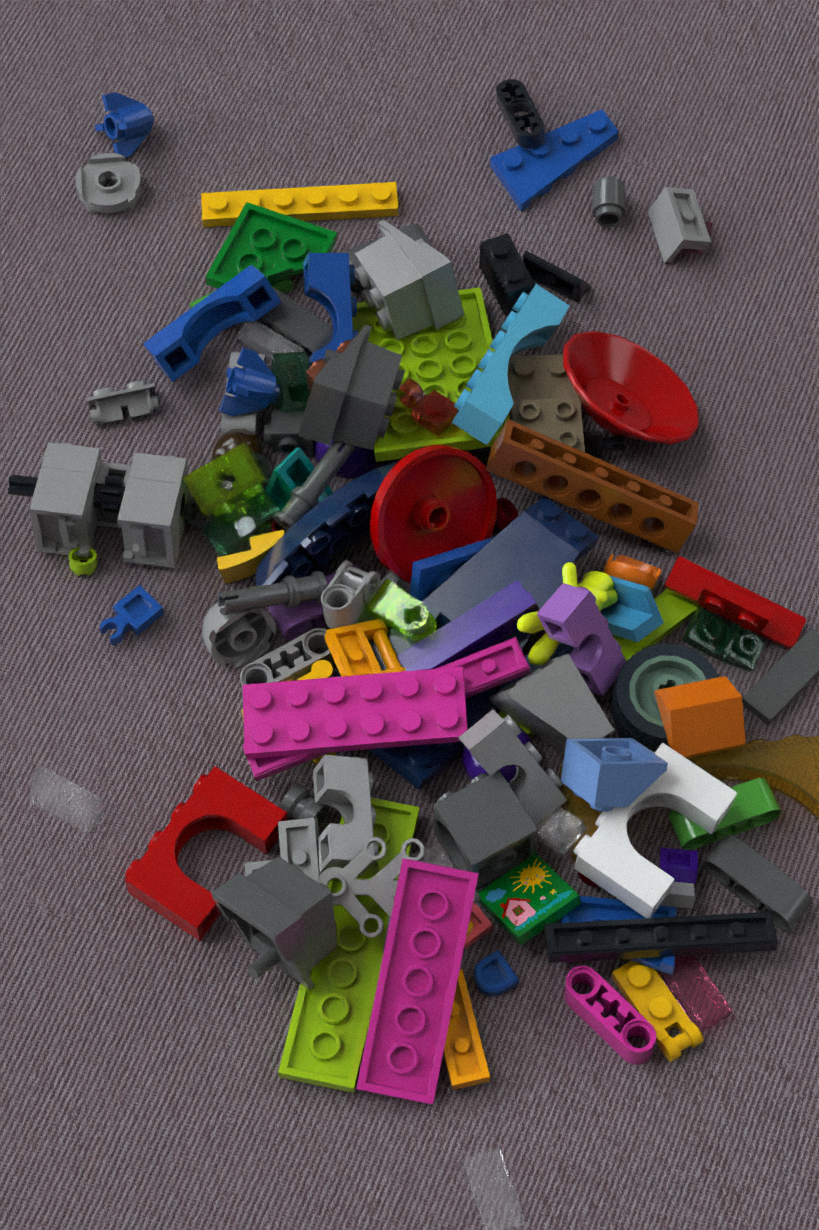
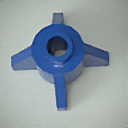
(127, 122)
(251, 385)

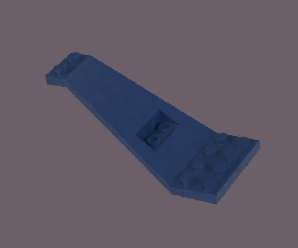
(525, 551)

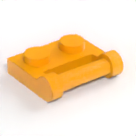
(353, 652)

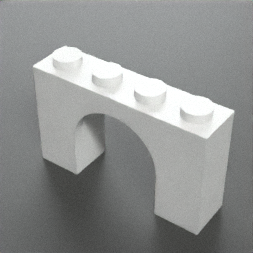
(609, 855)

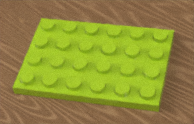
(437, 361)

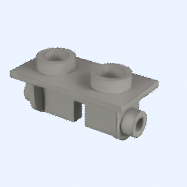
(135, 397)

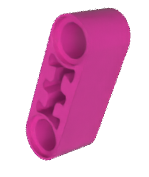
(607, 1028)

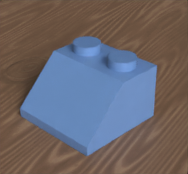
(609, 770)

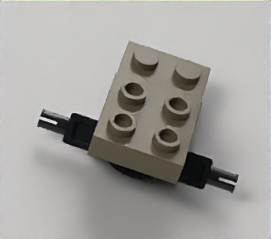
(550, 405)

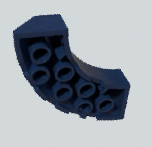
(324, 530)

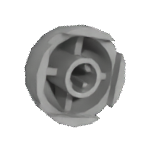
(237, 636)

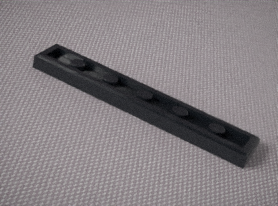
(660, 937)

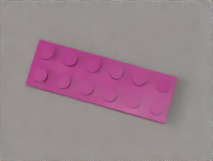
(354, 712)
(417, 981)

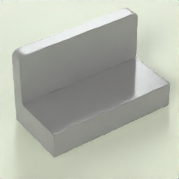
(678, 222)

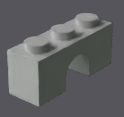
(496, 744)
(347, 787)

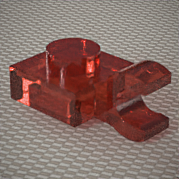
(431, 411)

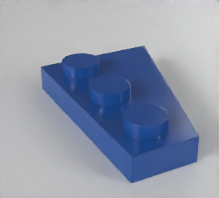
(435, 570)

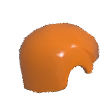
(632, 570)

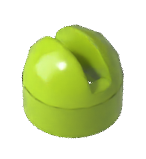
(82, 568)

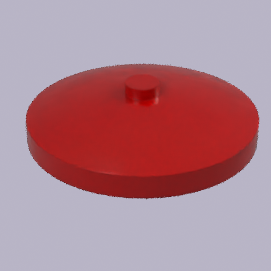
(431, 506)

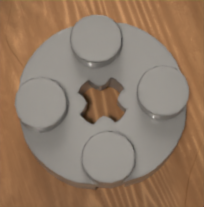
(108, 199)

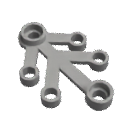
(380, 887)

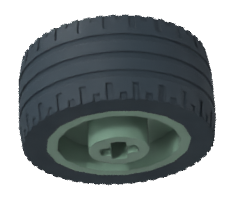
(648, 670)

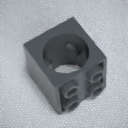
(485, 828)

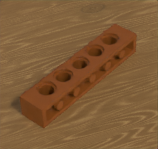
(592, 486)

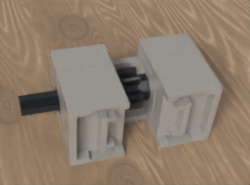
(81, 492)

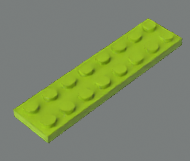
(334, 1016)

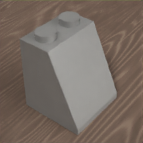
(554, 704)

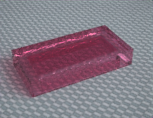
(696, 993)

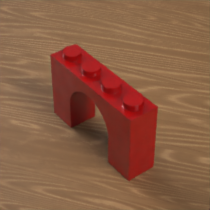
(216, 804)

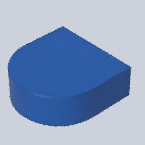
(494, 975)

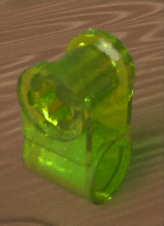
(400, 609)

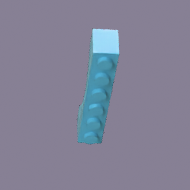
(490, 399)

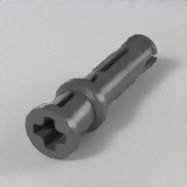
(306, 496)
(288, 592)

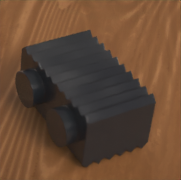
(504, 271)

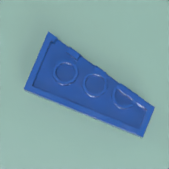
(535, 170)

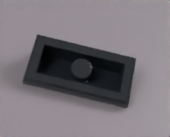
(555, 277)

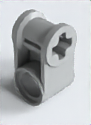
(348, 594)

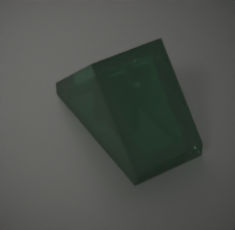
(291, 376)

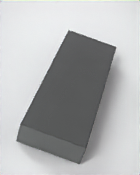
(785, 679)

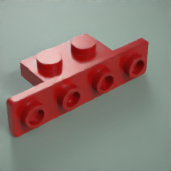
(735, 603)

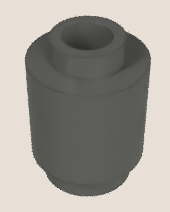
(609, 201)

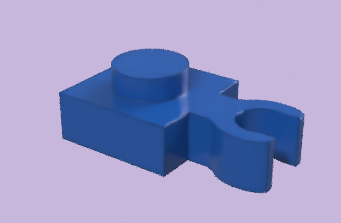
(133, 612)

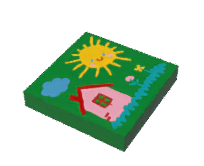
(528, 899)

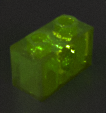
(206, 480)

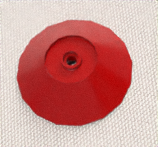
(629, 389)

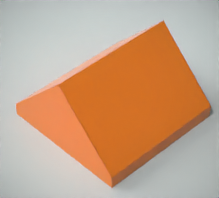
(702, 716)

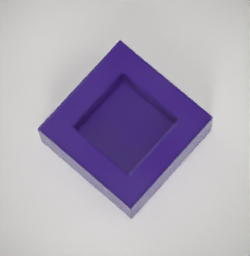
(679, 864)

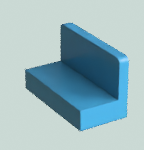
(634, 612)

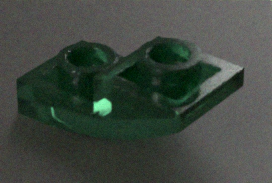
(238, 524)
(723, 642)

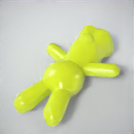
(595, 581)

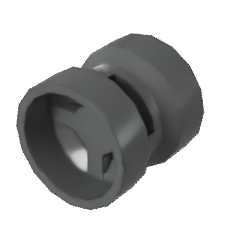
(301, 806)

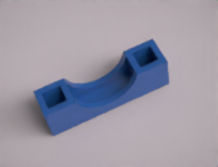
(328, 282)
(237, 301)

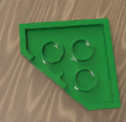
(270, 243)

